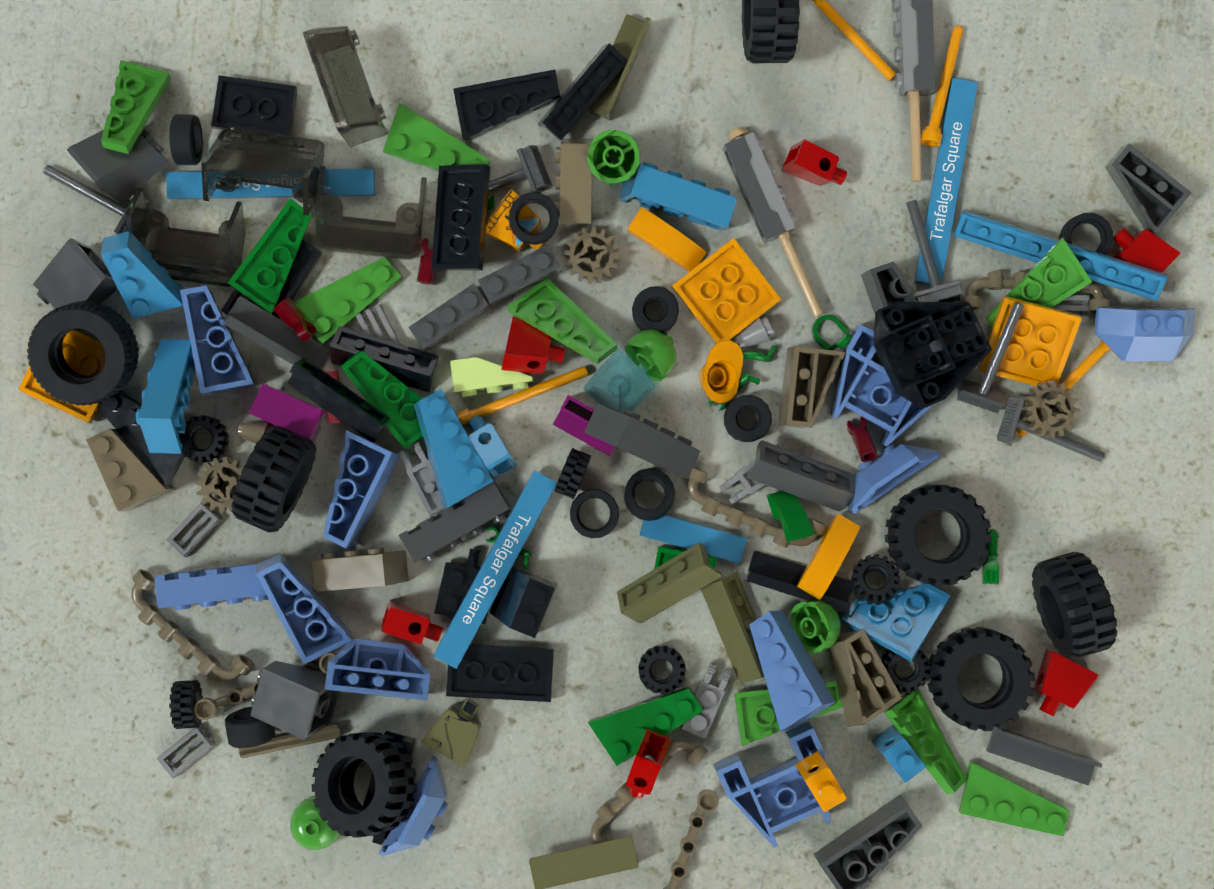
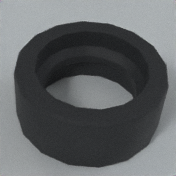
(186, 139)
(547, 203)
(1098, 222)
(652, 475)
(581, 528)

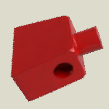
(813, 164)
(1145, 250)
(529, 349)
(399, 617)
(1062, 682)
(644, 770)

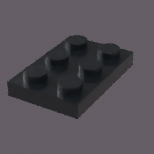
(254, 105)

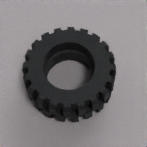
(770, 30)
(273, 479)
(972, 535)
(1074, 605)
(1014, 685)
(336, 790)

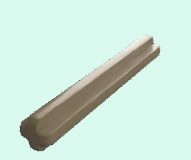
(290, 741)

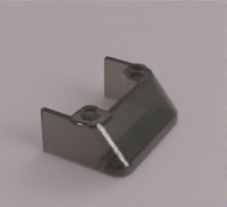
(345, 84)
(264, 160)
(369, 236)
(189, 253)

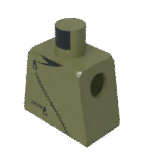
(455, 733)

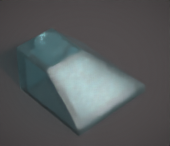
(619, 383)

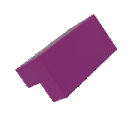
(287, 412)
(574, 419)

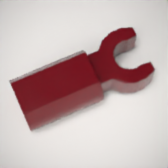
(425, 273)
(294, 318)
(862, 440)

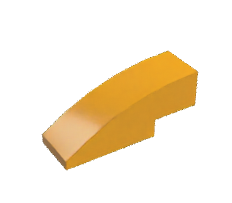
(666, 240)
(828, 556)

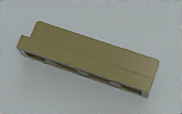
(628, 44)
(667, 584)
(732, 617)
(583, 862)

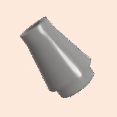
(756, 333)

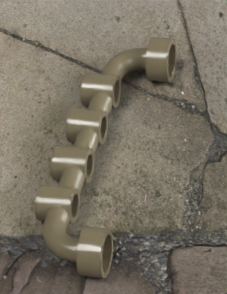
(996, 281)
(736, 516)
(170, 631)
(208, 707)
(707, 802)
(608, 812)

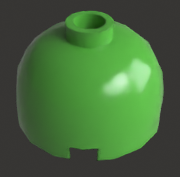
(613, 156)
(653, 351)
(816, 625)
(309, 828)

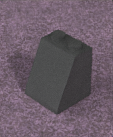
(116, 171)
(75, 276)
(293, 699)

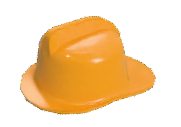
(722, 371)

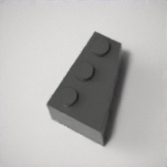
(1146, 187)

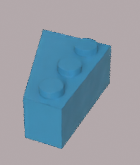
(139, 277)

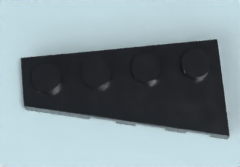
(499, 101)
(121, 413)

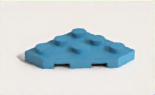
(902, 621)

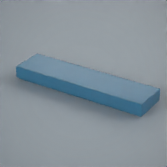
(689, 534)

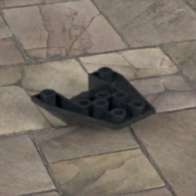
(928, 347)

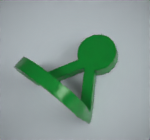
(846, 337)

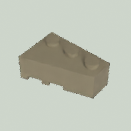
(574, 181)
(806, 383)
(124, 472)
(359, 570)
(861, 678)

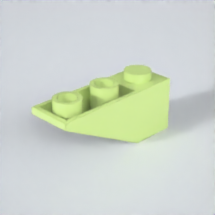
(478, 374)

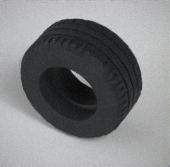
(54, 373)

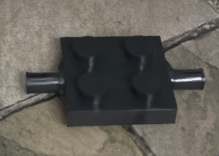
(455, 585)

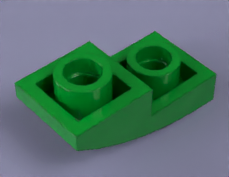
(791, 514)

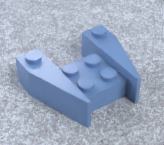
(868, 390)
(777, 795)

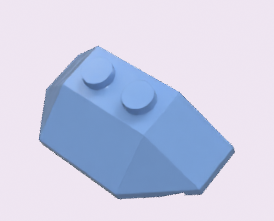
(1145, 332)
(888, 471)
(378, 670)
(427, 804)

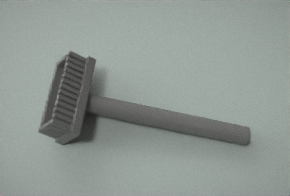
(532, 169)
(91, 194)
(937, 293)
(982, 394)
(1013, 420)

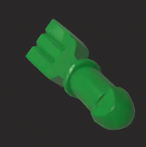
(990, 569)

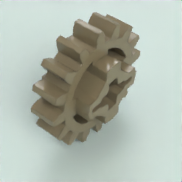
(579, 259)
(1059, 403)
(220, 475)

